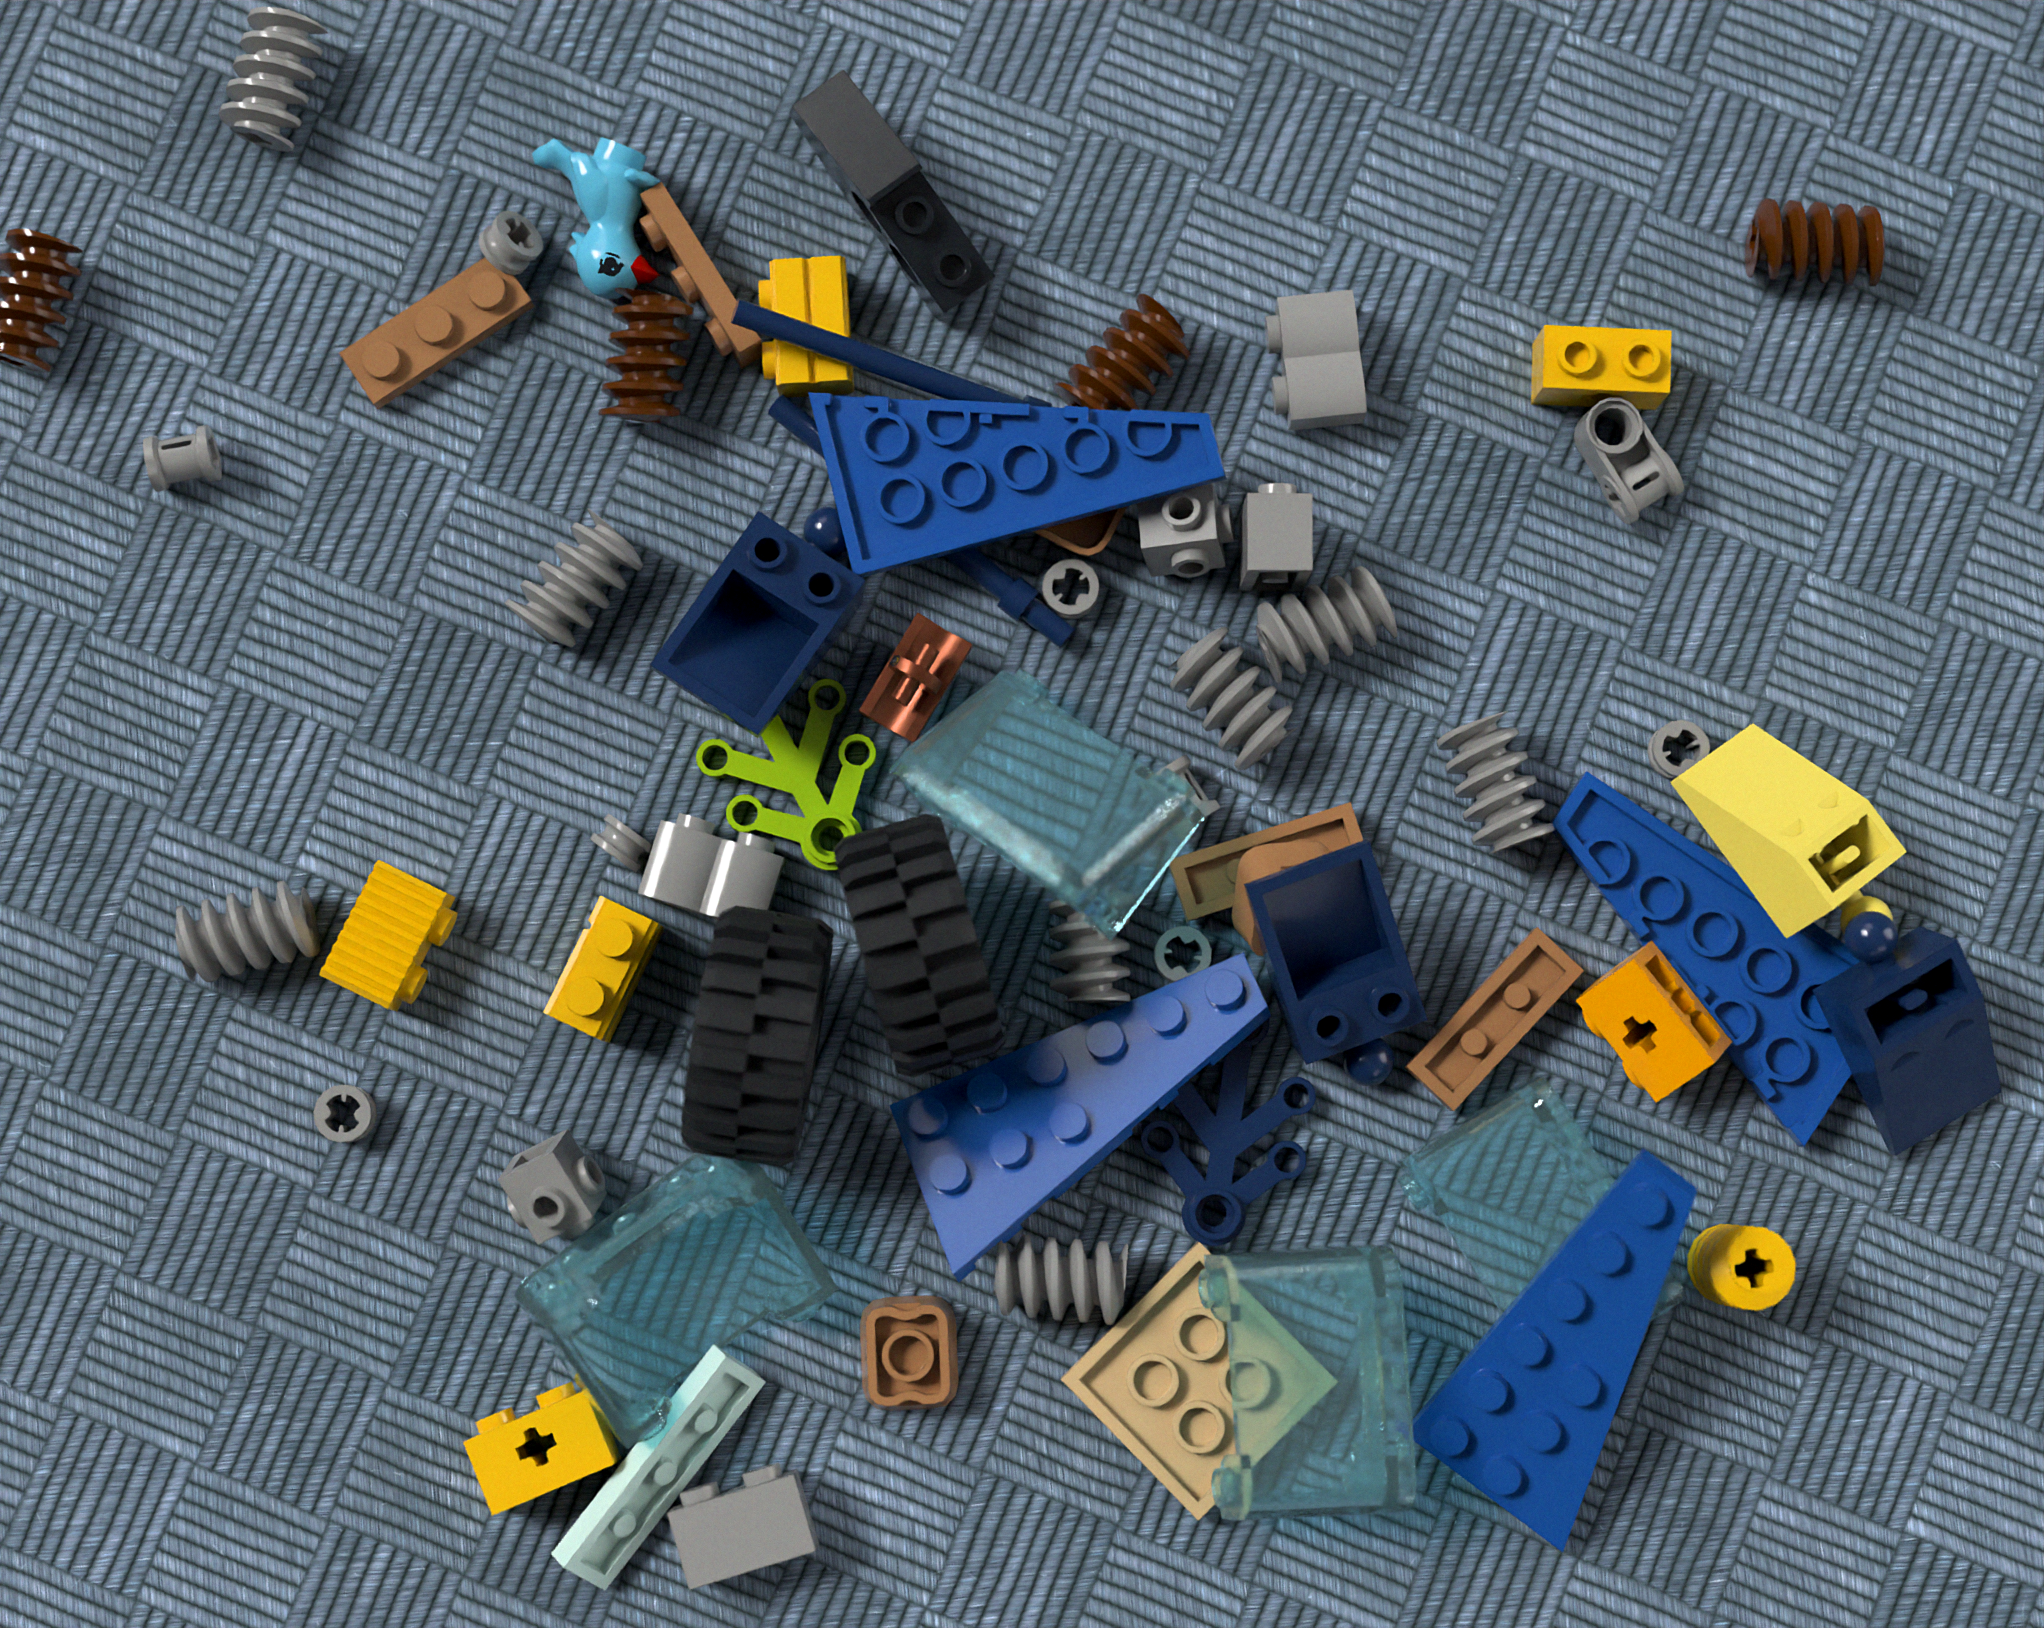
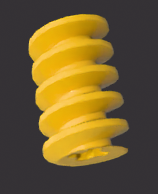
(1759, 1285)

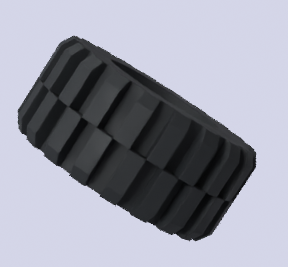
(919, 945)
(756, 1036)

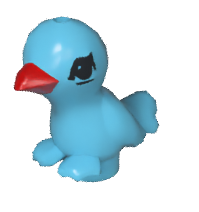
(609, 197)

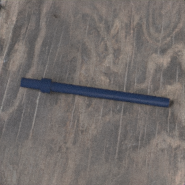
(868, 357)
(1016, 597)

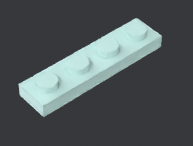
(658, 1469)

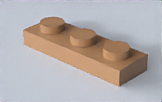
(696, 275)
(435, 331)
(1208, 876)
(1493, 1019)

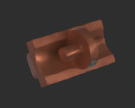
(915, 678)

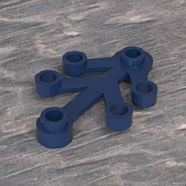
(1226, 1138)

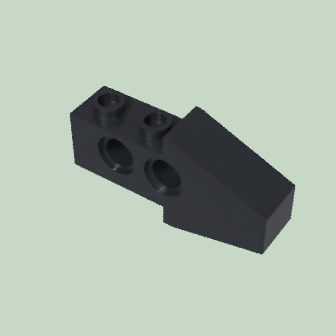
(890, 193)

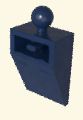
(757, 622)
(1336, 954)
(1910, 1028)

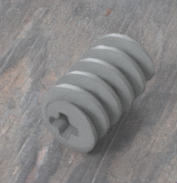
(269, 75)
(576, 581)
(1323, 621)
(1231, 699)
(1493, 784)
(246, 933)
(1086, 960)
(1060, 1279)

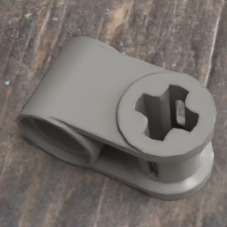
(1628, 463)

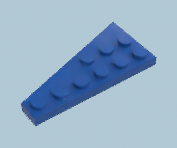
(970, 473)
(1720, 946)
(1048, 1113)
(1547, 1376)

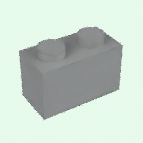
(1275, 539)
(742, 1526)

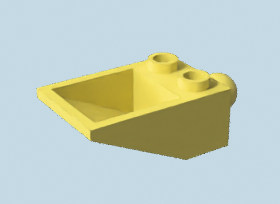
(1789, 830)

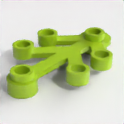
(796, 774)

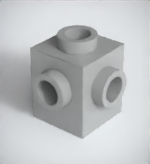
(1185, 532)
(554, 1188)

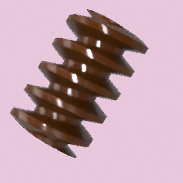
(1816, 239)
(30, 294)
(646, 356)
(1127, 360)

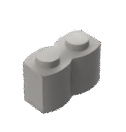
(1317, 359)
(707, 872)

